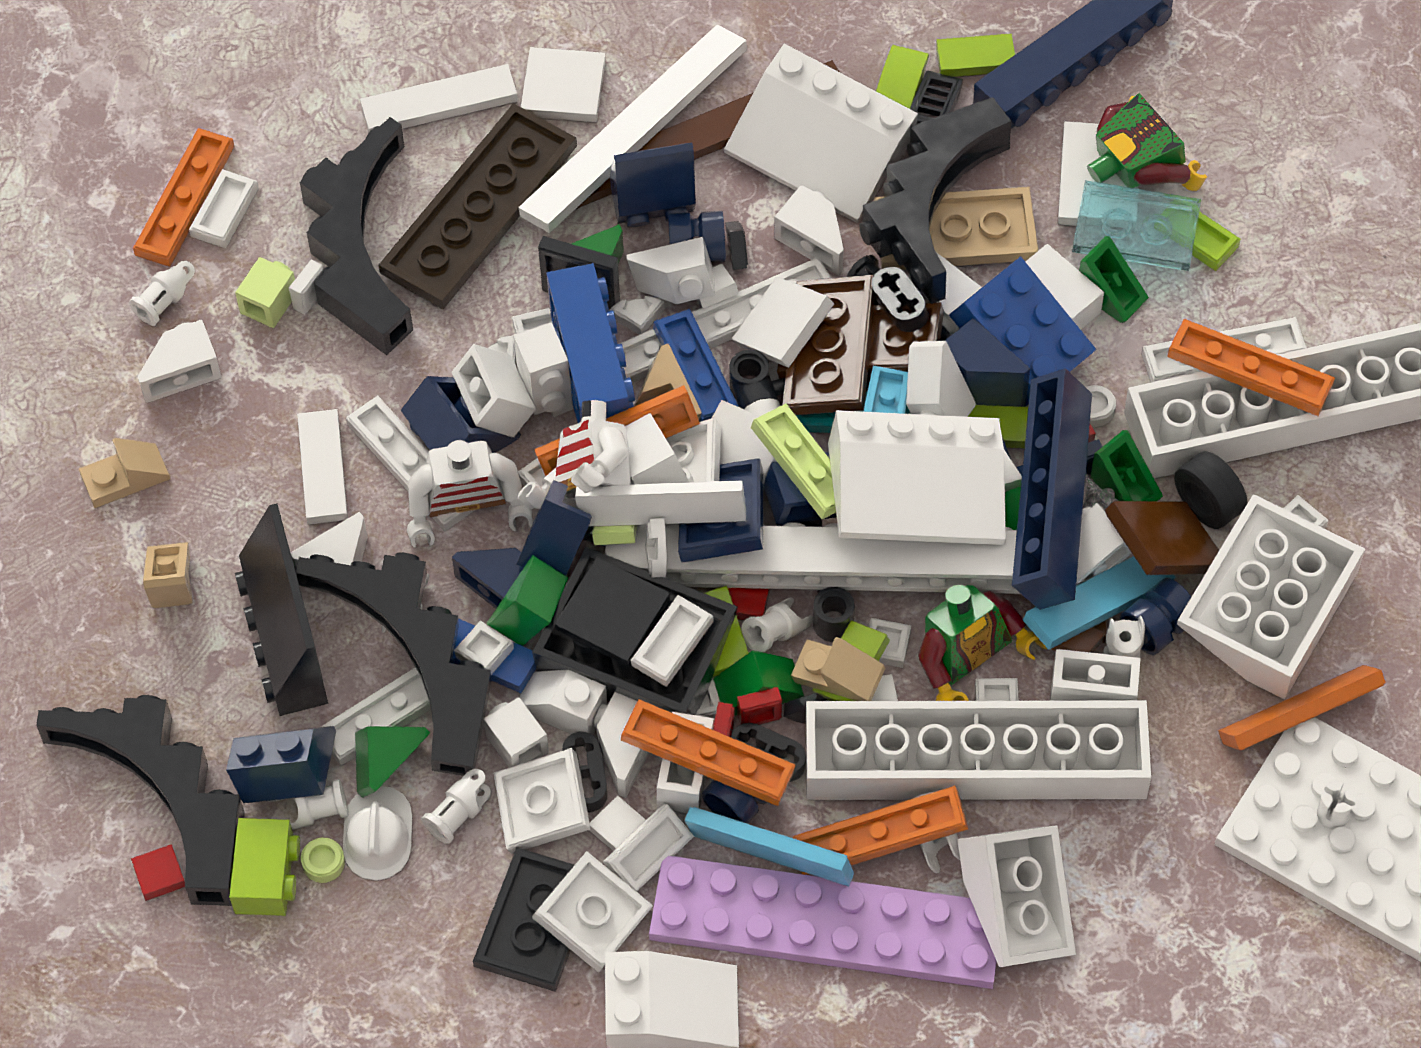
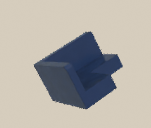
(555, 531)

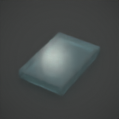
(1141, 223)

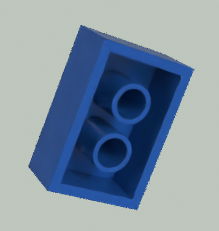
(1026, 321)

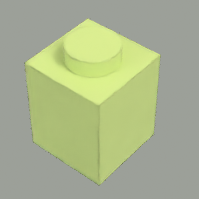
(265, 292)

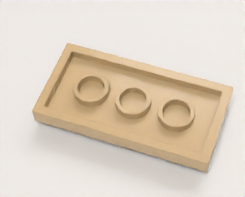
(981, 227)

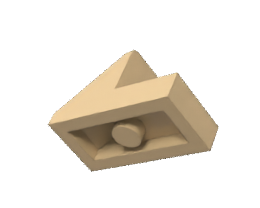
(663, 377)
(130, 470)
(167, 575)
(838, 670)

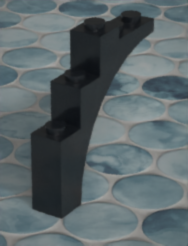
(938, 157)
(341, 197)
(429, 637)
(175, 772)

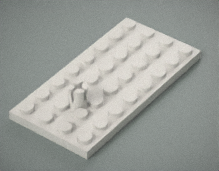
(1336, 830)

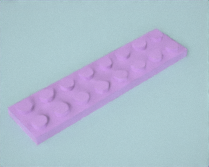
(821, 921)

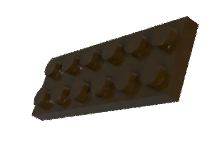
(477, 206)

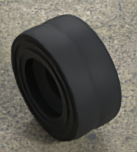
(1211, 489)

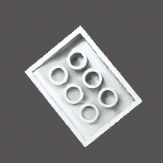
(821, 131)
(918, 477)
(1271, 594)

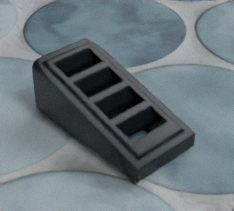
(925, 88)

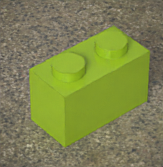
(263, 867)

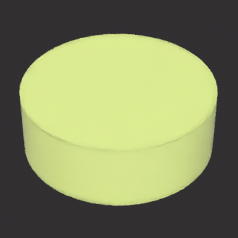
(322, 860)

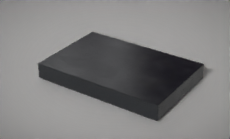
(512, 939)

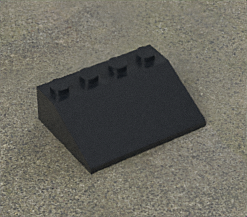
(280, 618)
(690, 683)

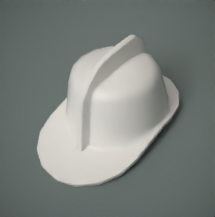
(378, 834)

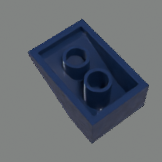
(653, 184)

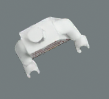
(588, 457)
(460, 481)

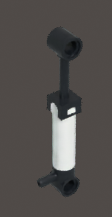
(759, 398)

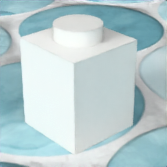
(515, 733)

